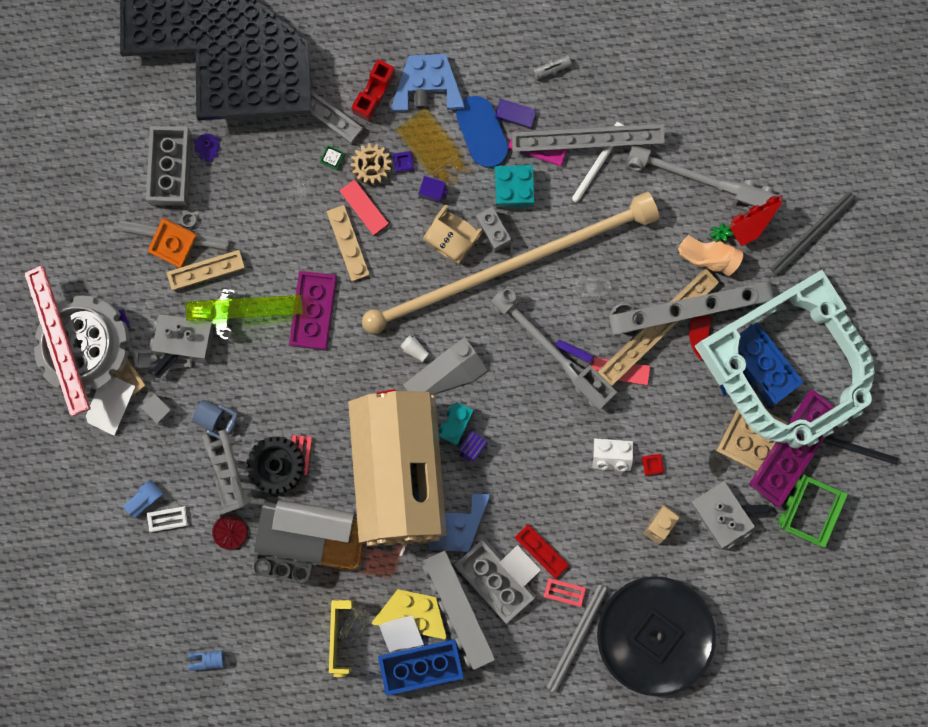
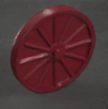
(229, 532)

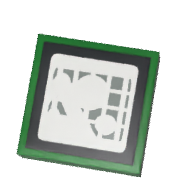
(332, 157)

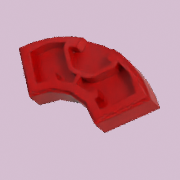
(699, 331)

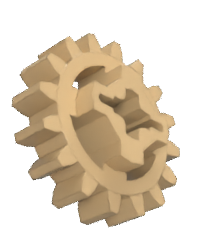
(365, 170)

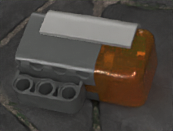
(306, 536)

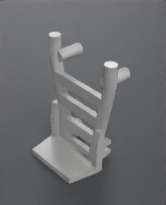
(230, 495)

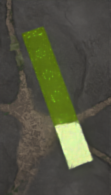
(243, 308)

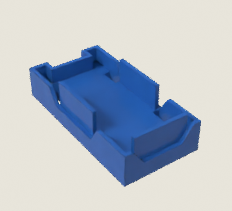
(766, 365)

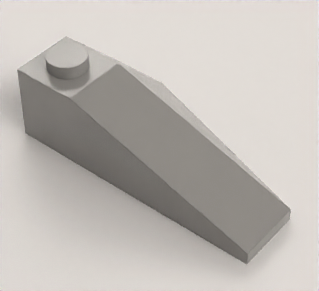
(451, 369)

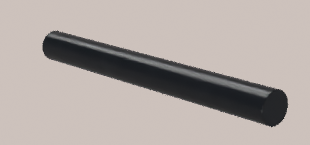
(861, 450)

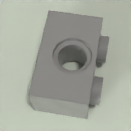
(493, 229)

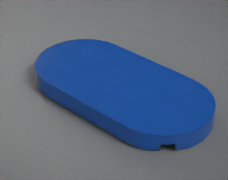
(482, 132)

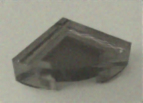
(716, 462)

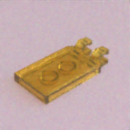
(429, 144)

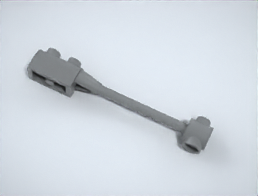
(744, 194)
(586, 381)

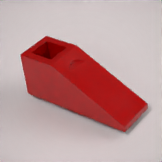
(751, 225)

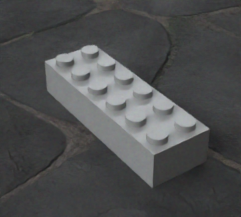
(459, 610)

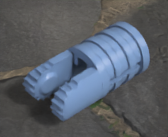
(209, 660)

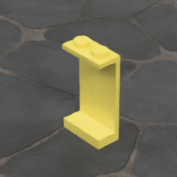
(335, 606)

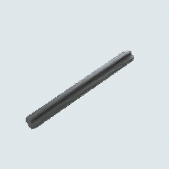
(806, 239)

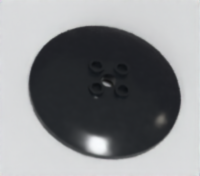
(684, 643)

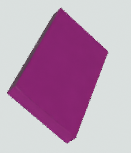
(317, 299)

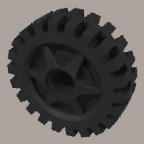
(261, 462)

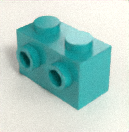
(456, 424)

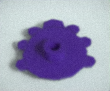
(207, 146)

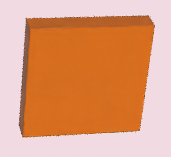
(172, 242)

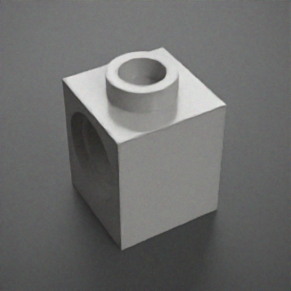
(156, 408)

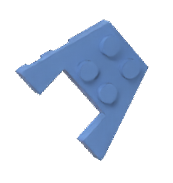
(427, 73)
(460, 527)

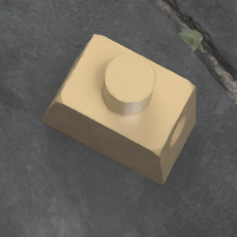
(661, 524)

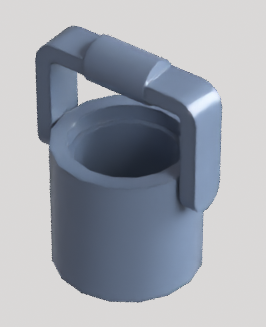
(210, 415)

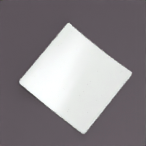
(519, 566)
(401, 633)

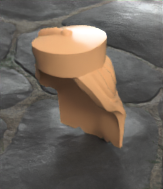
(713, 255)

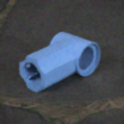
(143, 499)

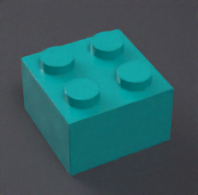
(514, 186)

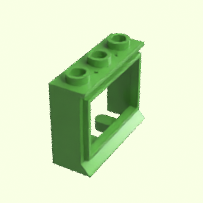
(793, 501)

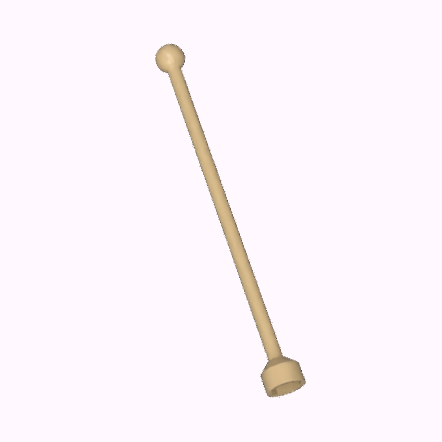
(641, 210)

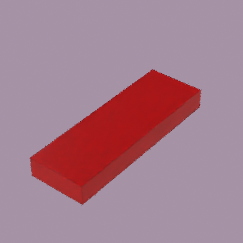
(541, 551)

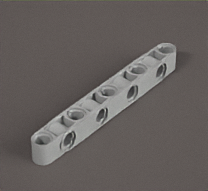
(691, 307)

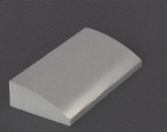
(493, 582)

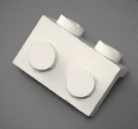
(612, 455)

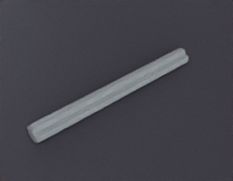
(150, 231)
(577, 638)

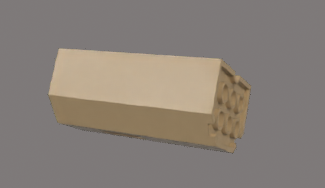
(385, 438)

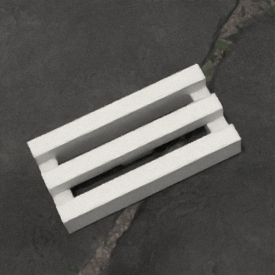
(183, 516)

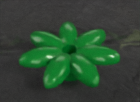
(721, 233)

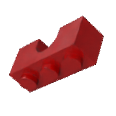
(378, 83)

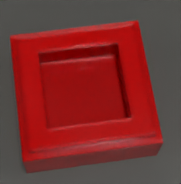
(652, 464)

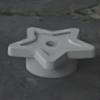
(188, 215)

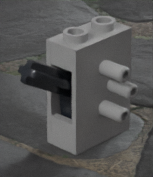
(180, 340)
(725, 516)

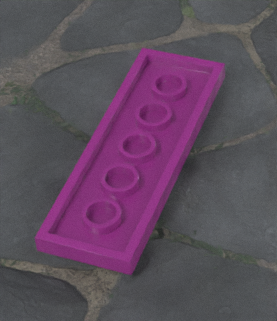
(786, 464)

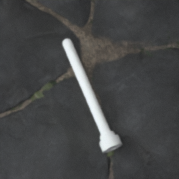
(593, 171)

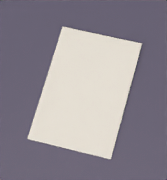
(109, 405)

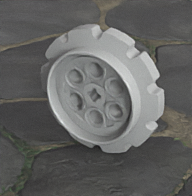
(113, 337)

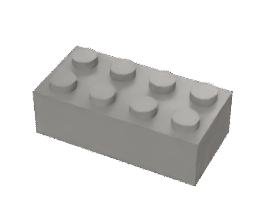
(168, 166)

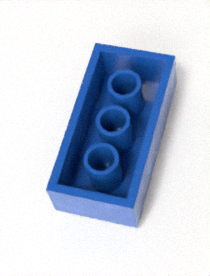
(420, 666)

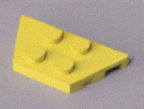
(420, 606)

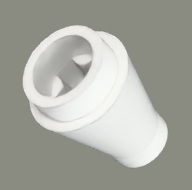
(414, 348)

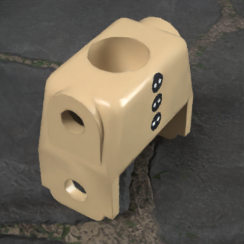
(451, 235)

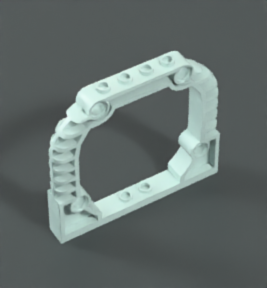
(813, 295)

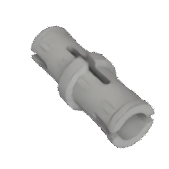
(562, 62)

